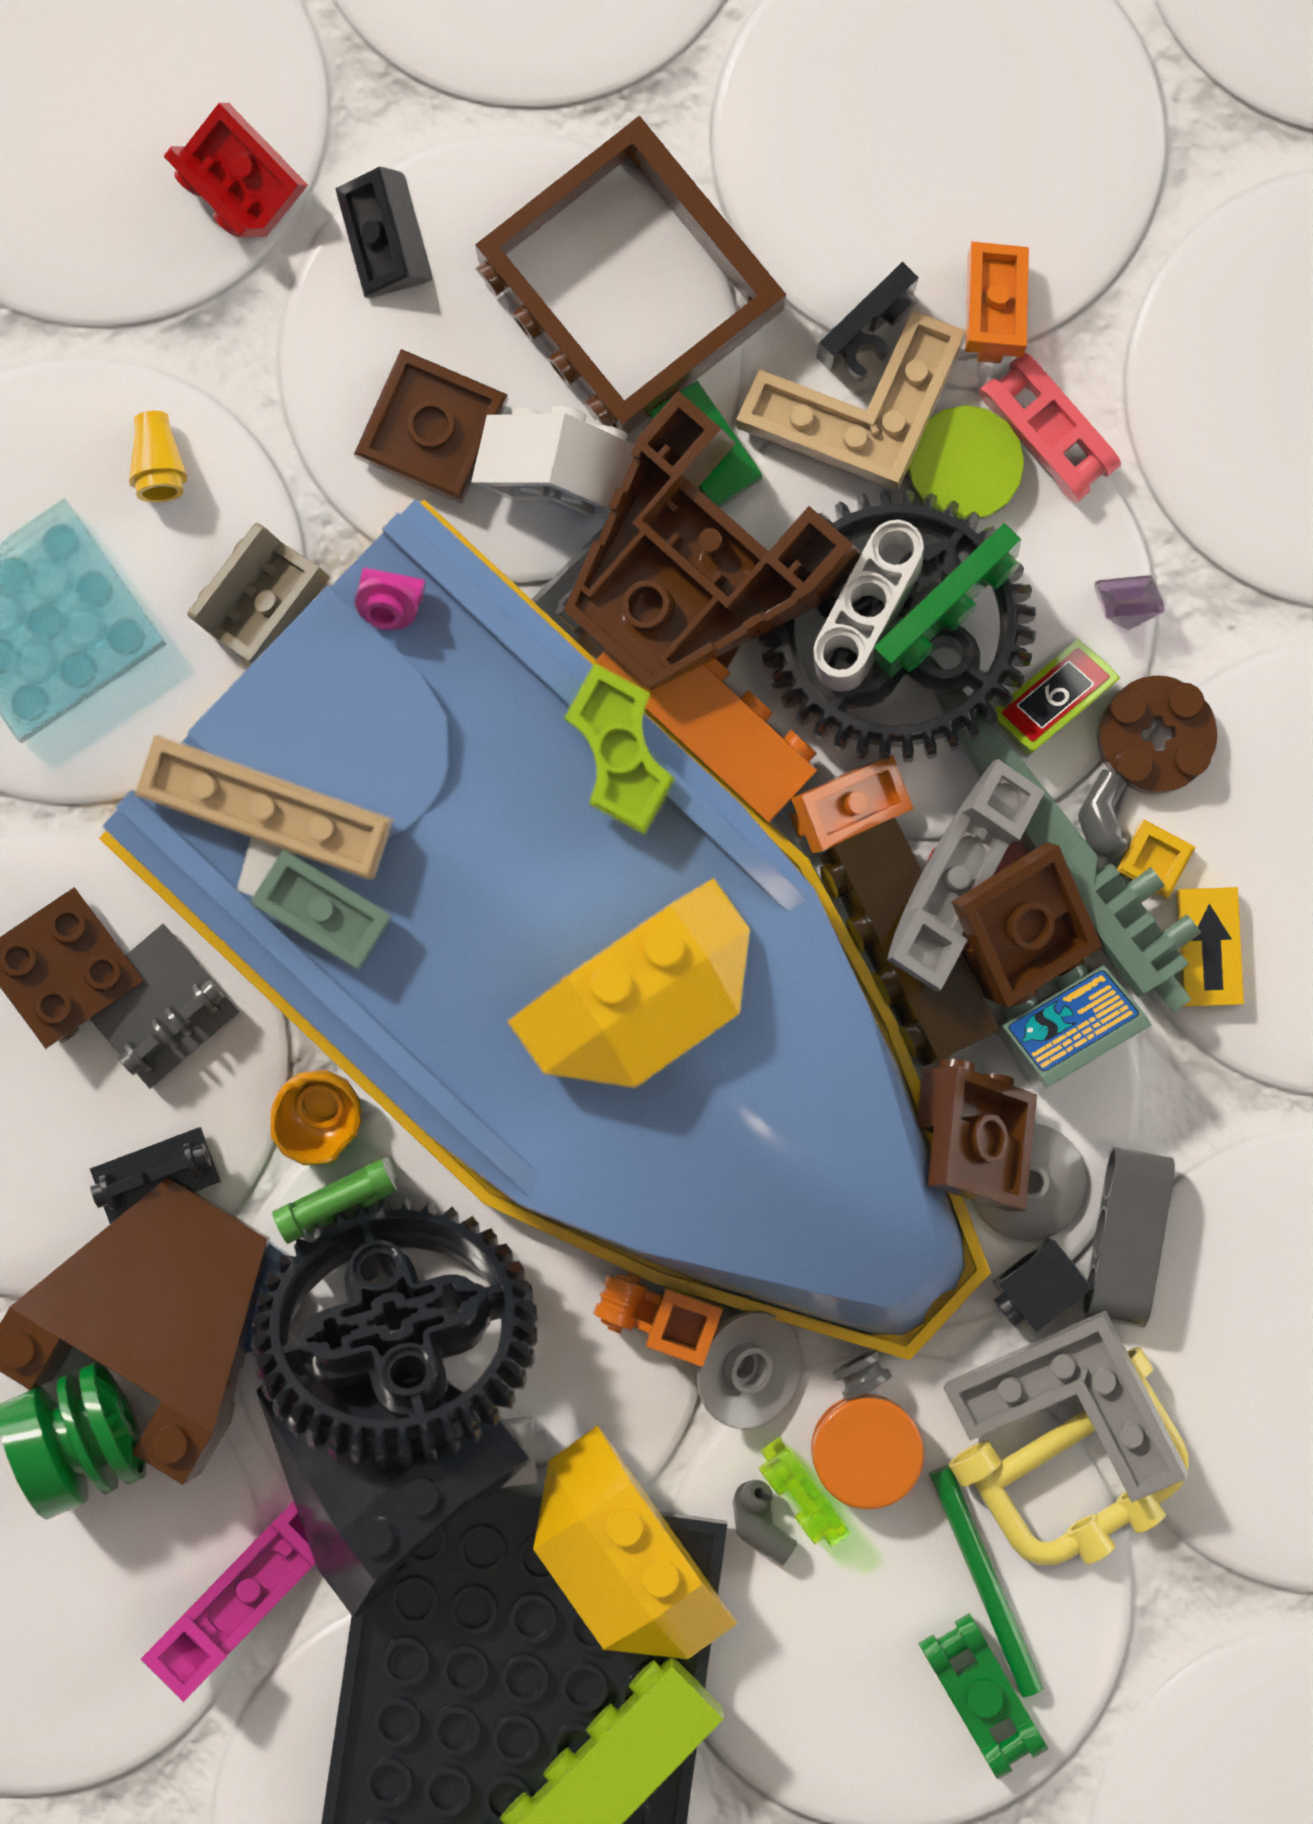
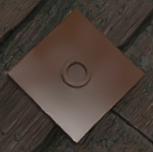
(429, 425)

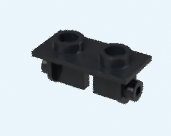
(132, 1176)

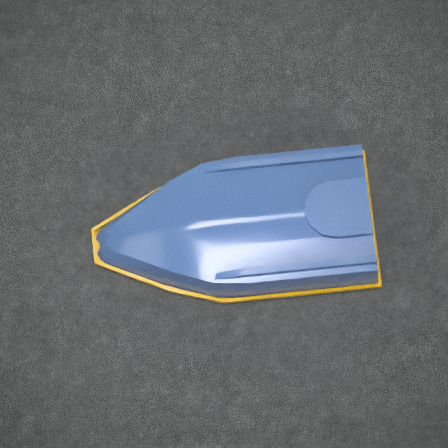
(745, 1172)

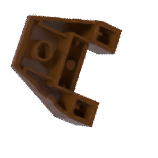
(678, 574)
(160, 1304)

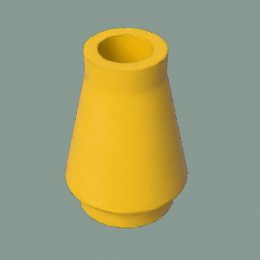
(155, 461)

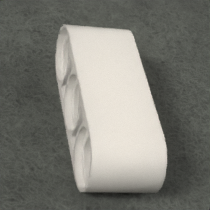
(874, 578)

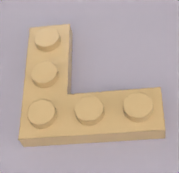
(862, 442)

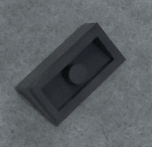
(383, 232)

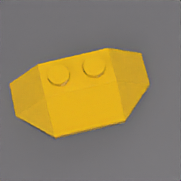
(643, 995)
(622, 1557)

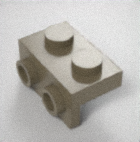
(256, 594)

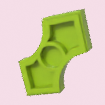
(627, 777)

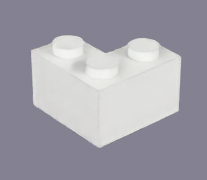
(553, 459)

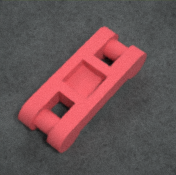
(1050, 427)

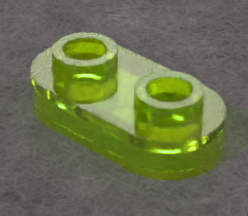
(787, 1474)

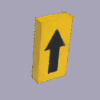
(1215, 954)

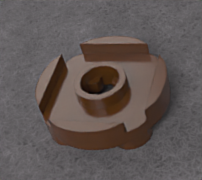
(1180, 709)

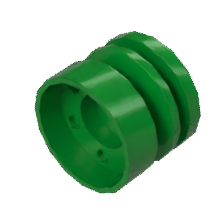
(59, 1444)

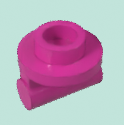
(388, 598)

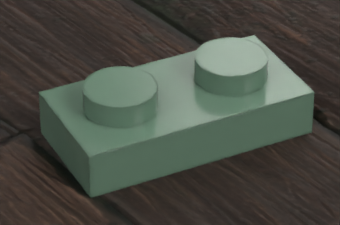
(321, 909)

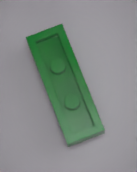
(949, 602)

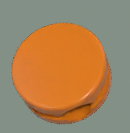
(867, 1451)

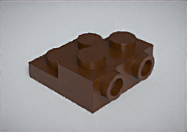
(1025, 926)
(979, 1133)

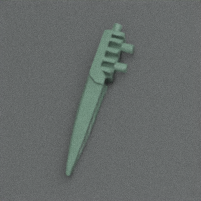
(1126, 930)

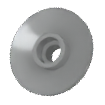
(1056, 1200)
(766, 1379)

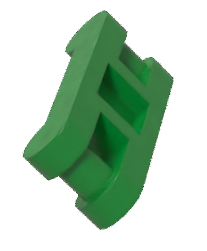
(983, 1696)

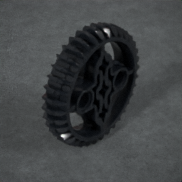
(987, 686)
(388, 1358)

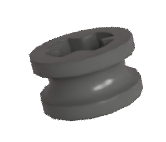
(861, 1374)

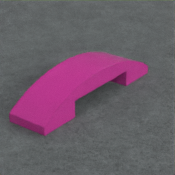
(232, 1606)

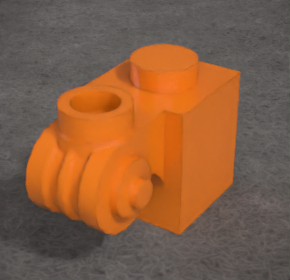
(674, 1320)

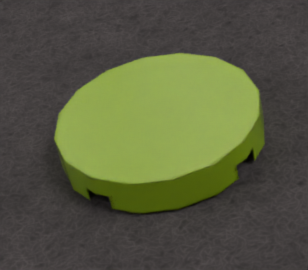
(967, 459)

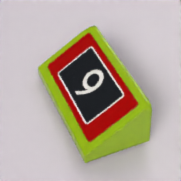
(1055, 696)

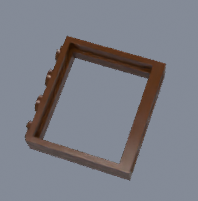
(701, 219)

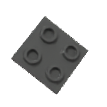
(165, 1014)

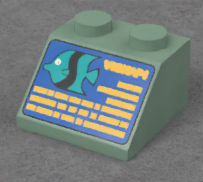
(1071, 1025)

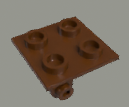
(63, 968)

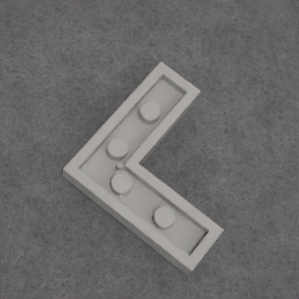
(1095, 1366)

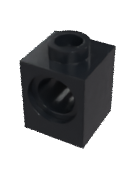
(1039, 1286)

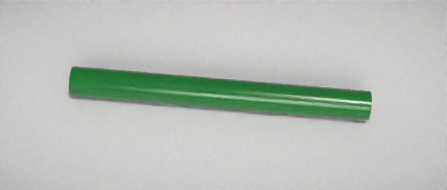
(986, 1581)

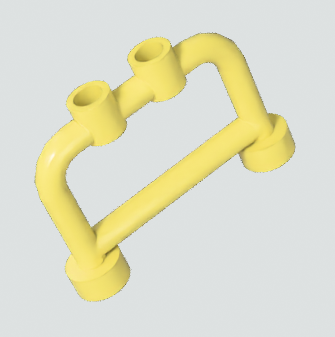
(1088, 1535)

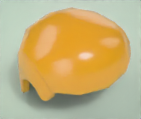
(315, 1117)

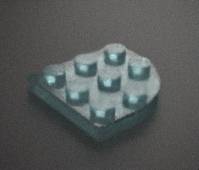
(62, 621)

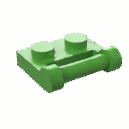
(320, 1207)

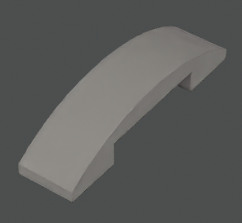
(967, 855)

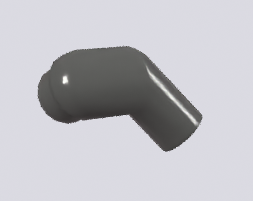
(1099, 818)
(755, 1524)

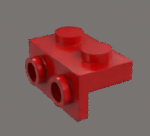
(236, 174)

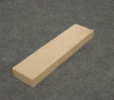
(264, 807)

